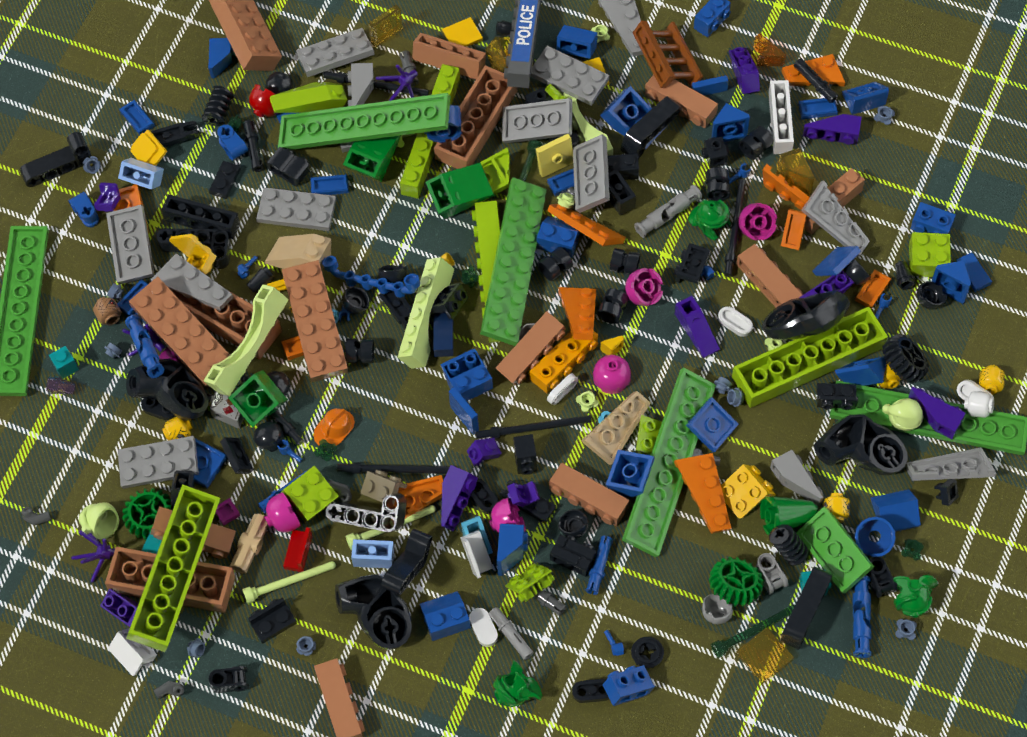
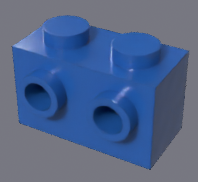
(711, 16)
(577, 41)
(932, 220)
(628, 685)

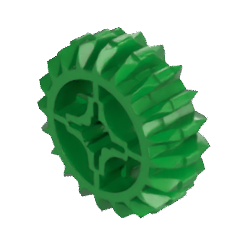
(139, 506)
(738, 577)

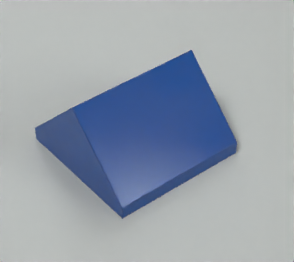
(866, 97)
(730, 124)
(953, 279)
(863, 371)
(898, 509)

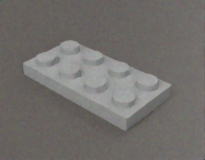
(334, 52)
(569, 75)
(537, 120)
(591, 173)
(296, 209)
(130, 244)
(157, 461)

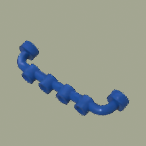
(411, 281)

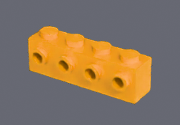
(560, 361)

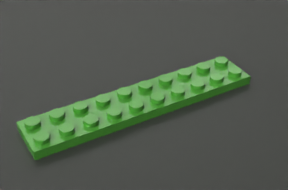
(365, 121)
(513, 262)
(20, 306)
(996, 432)
(675, 441)

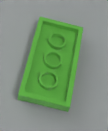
(835, 549)

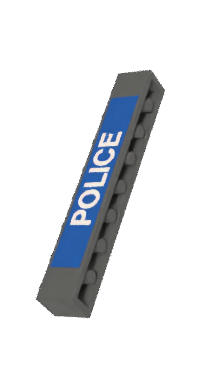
(523, 43)

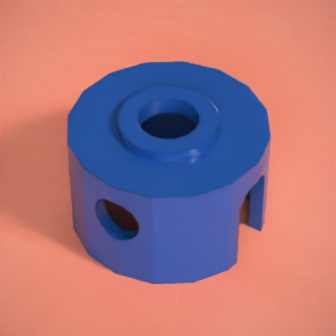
(886, 540)

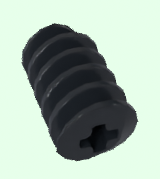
(217, 106)
(788, 544)

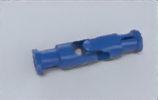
(144, 346)
(861, 618)

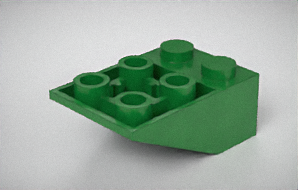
(371, 156)
(459, 189)

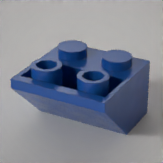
(467, 374)

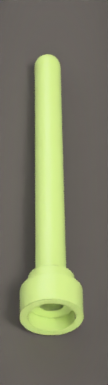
(372, 533)
(251, 593)

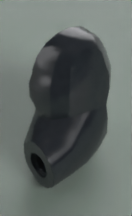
(806, 316)
(174, 389)
(865, 442)
(379, 611)

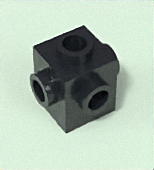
(715, 152)

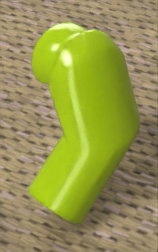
(554, 93)

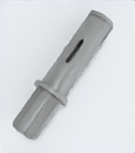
(511, 633)

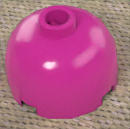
(757, 221)
(644, 287)
(611, 374)
(505, 513)
(281, 514)

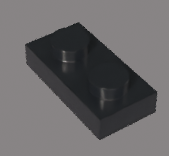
(224, 179)
(236, 455)

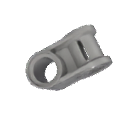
(772, 576)

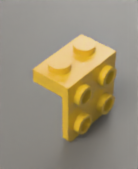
(197, 253)
(745, 490)

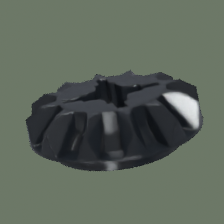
(652, 645)

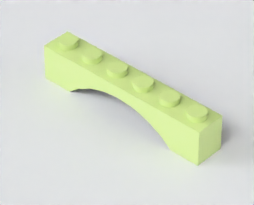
(583, 128)
(266, 309)
(415, 343)

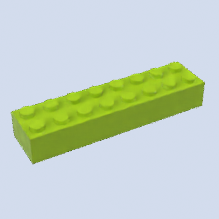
(809, 357)
(173, 568)

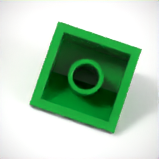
(257, 398)

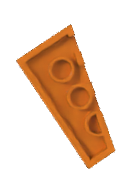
(588, 227)
(579, 310)
(704, 484)

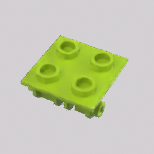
(647, 435)
(533, 574)

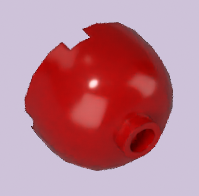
(261, 103)

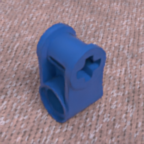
(231, 142)
(84, 209)

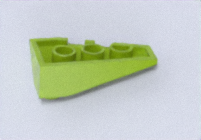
(309, 98)

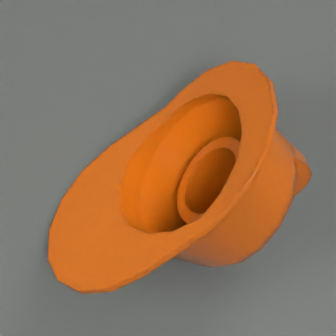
(334, 426)

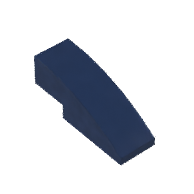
(443, 335)

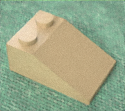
(299, 249)

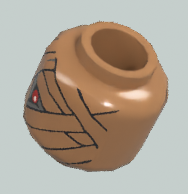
(107, 311)

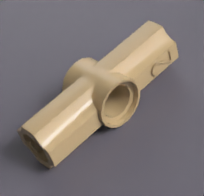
(249, 544)

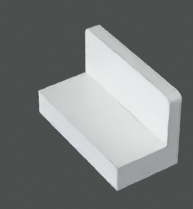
(476, 553)
(129, 653)

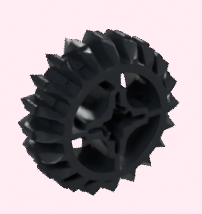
(905, 358)

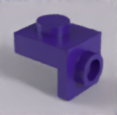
(108, 198)
(483, 450)
(523, 494)

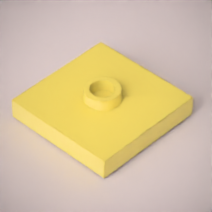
(555, 155)

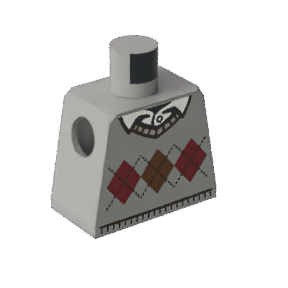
(224, 410)

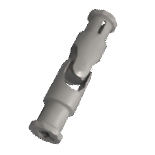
(670, 209)

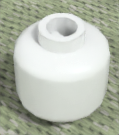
(979, 404)

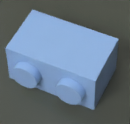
(141, 173)
(372, 553)

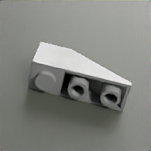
(361, 83)
(792, 475)

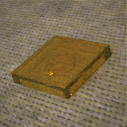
(385, 26)
(764, 655)

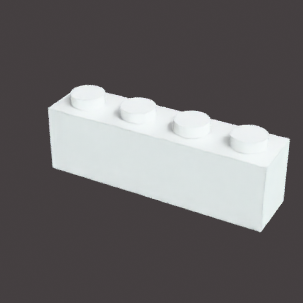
(781, 116)

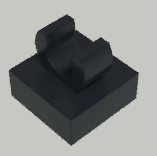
(948, 492)

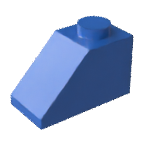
(220, 55)

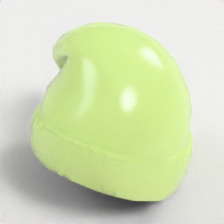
(904, 414)
(99, 520)

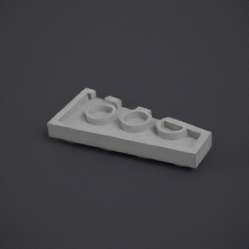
(625, 19)
(834, 219)
(191, 282)
(956, 465)

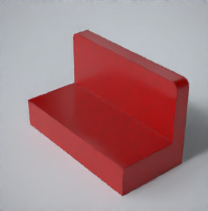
(298, 550)

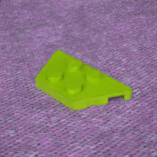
(498, 170)

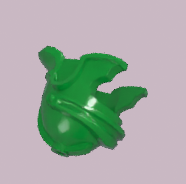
(709, 216)
(915, 594)
(515, 687)

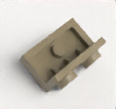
(379, 485)

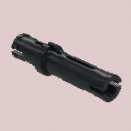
(821, 85)
(251, 139)

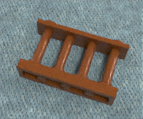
(656, 59)

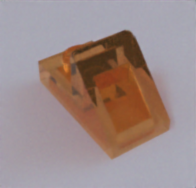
(769, 53)

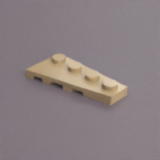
(617, 427)

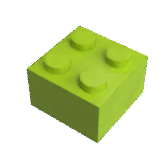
(927, 252)
(309, 494)

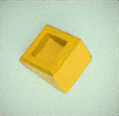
(612, 346)

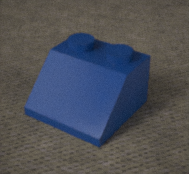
(556, 234)
(629, 473)
(511, 546)
(445, 616)

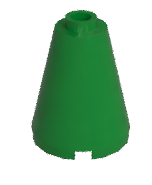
(786, 511)

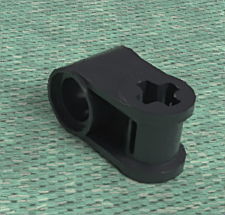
(881, 581)
(231, 680)

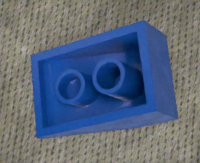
(626, 112)

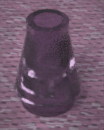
(60, 386)

